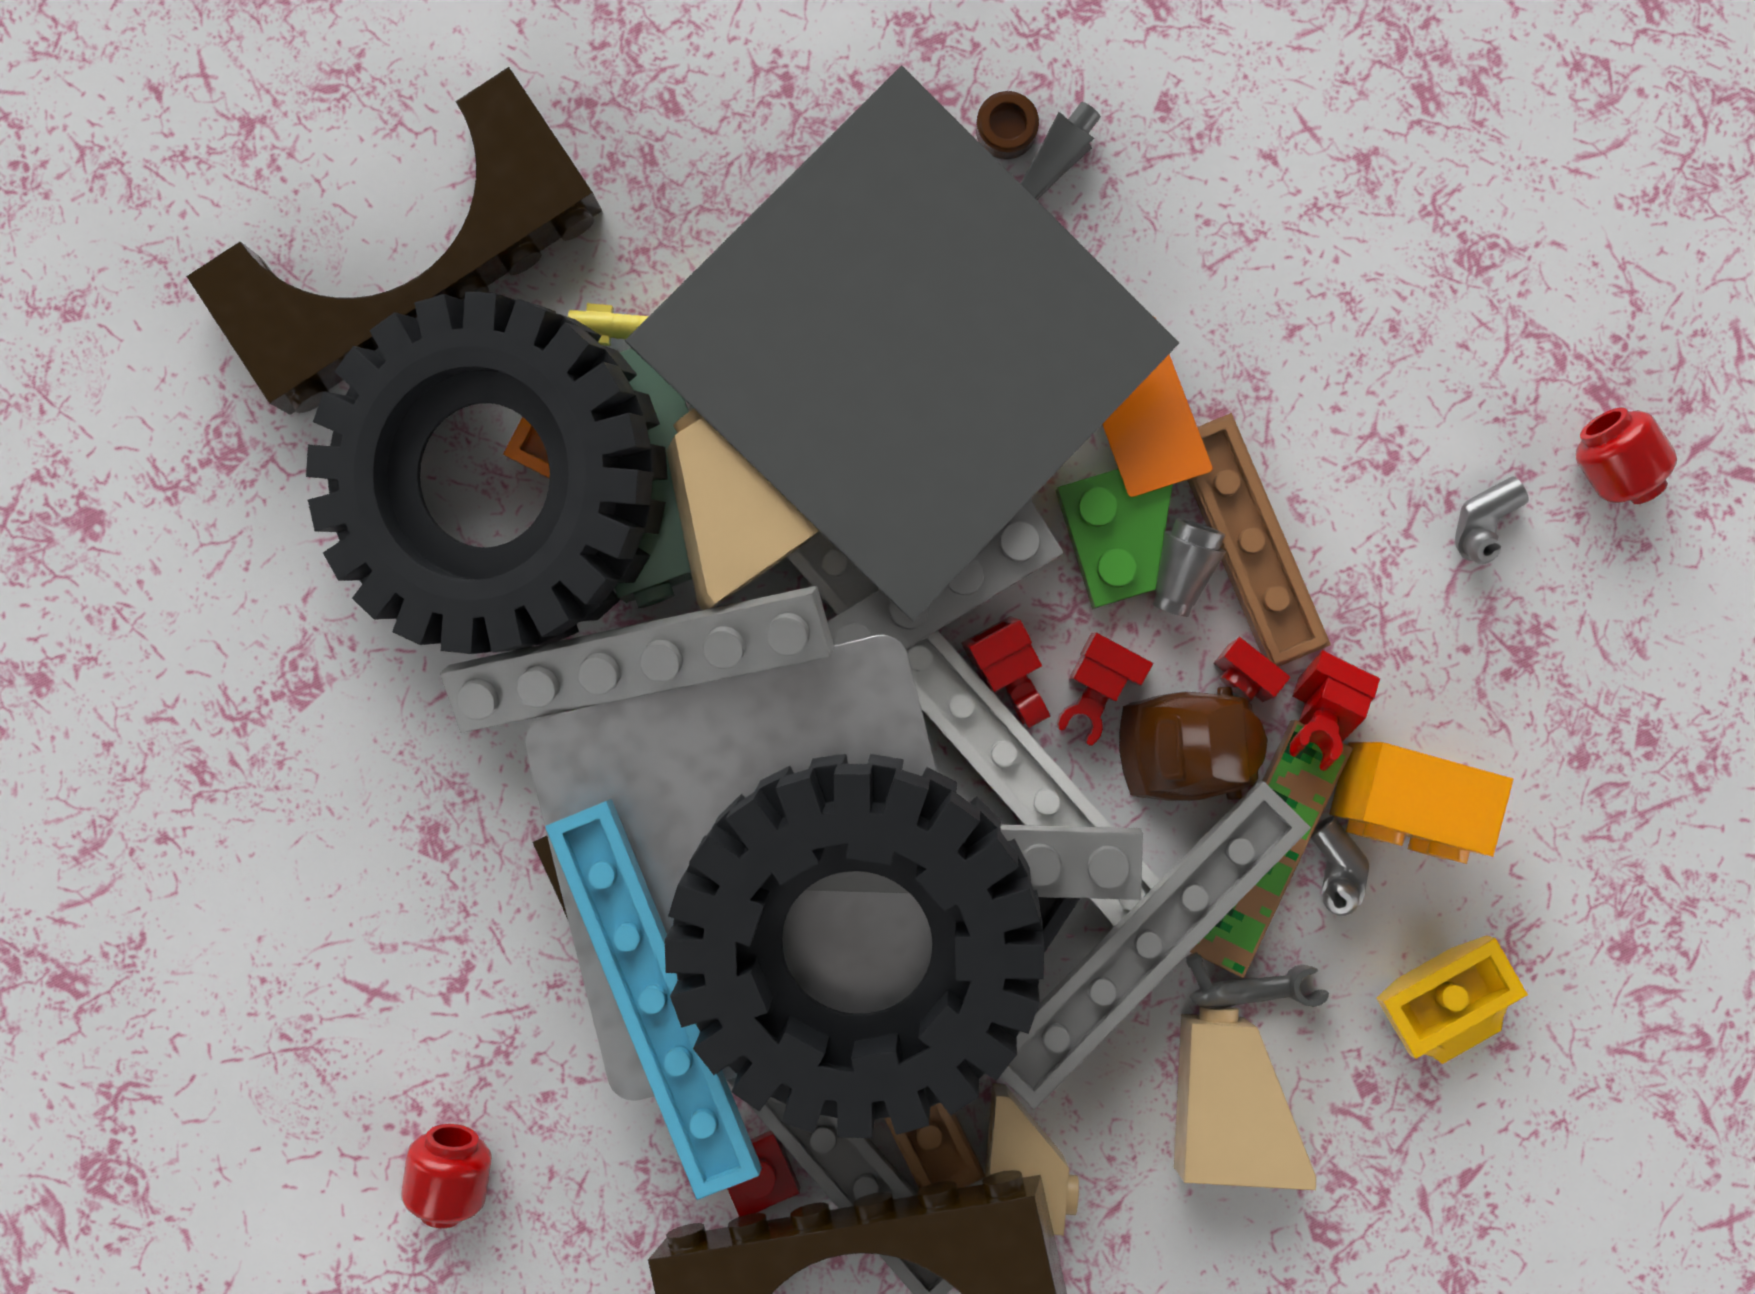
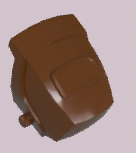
(1191, 746)

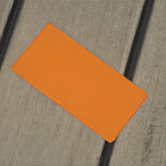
(1156, 434)

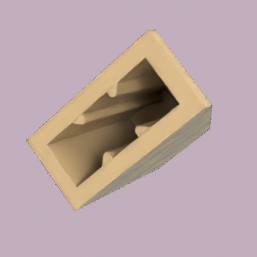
(728, 513)
(1232, 1108)

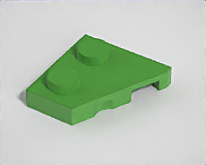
(1115, 535)

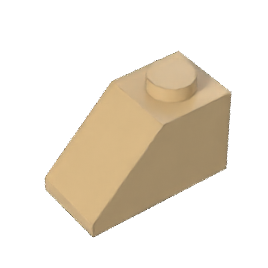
(1022, 1145)

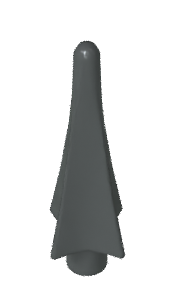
(1061, 149)

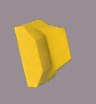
(1453, 999)

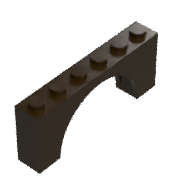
(520, 205)
(972, 1237)

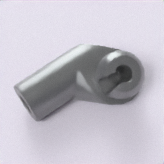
(1345, 867)

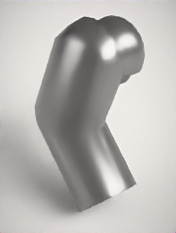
(1479, 520)

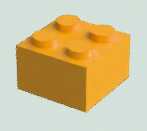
(1432, 800)

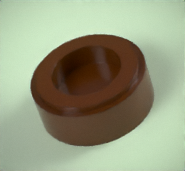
(1007, 124)

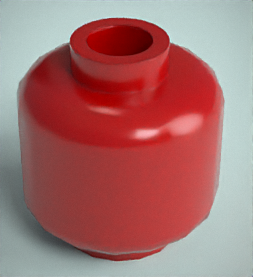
(1626, 456)
(446, 1175)

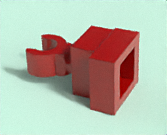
(1004, 660)
(1104, 672)
(1334, 706)

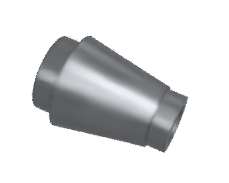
(1186, 565)

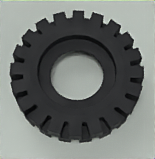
(596, 453)
(833, 1061)

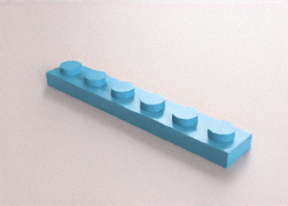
(632, 955)

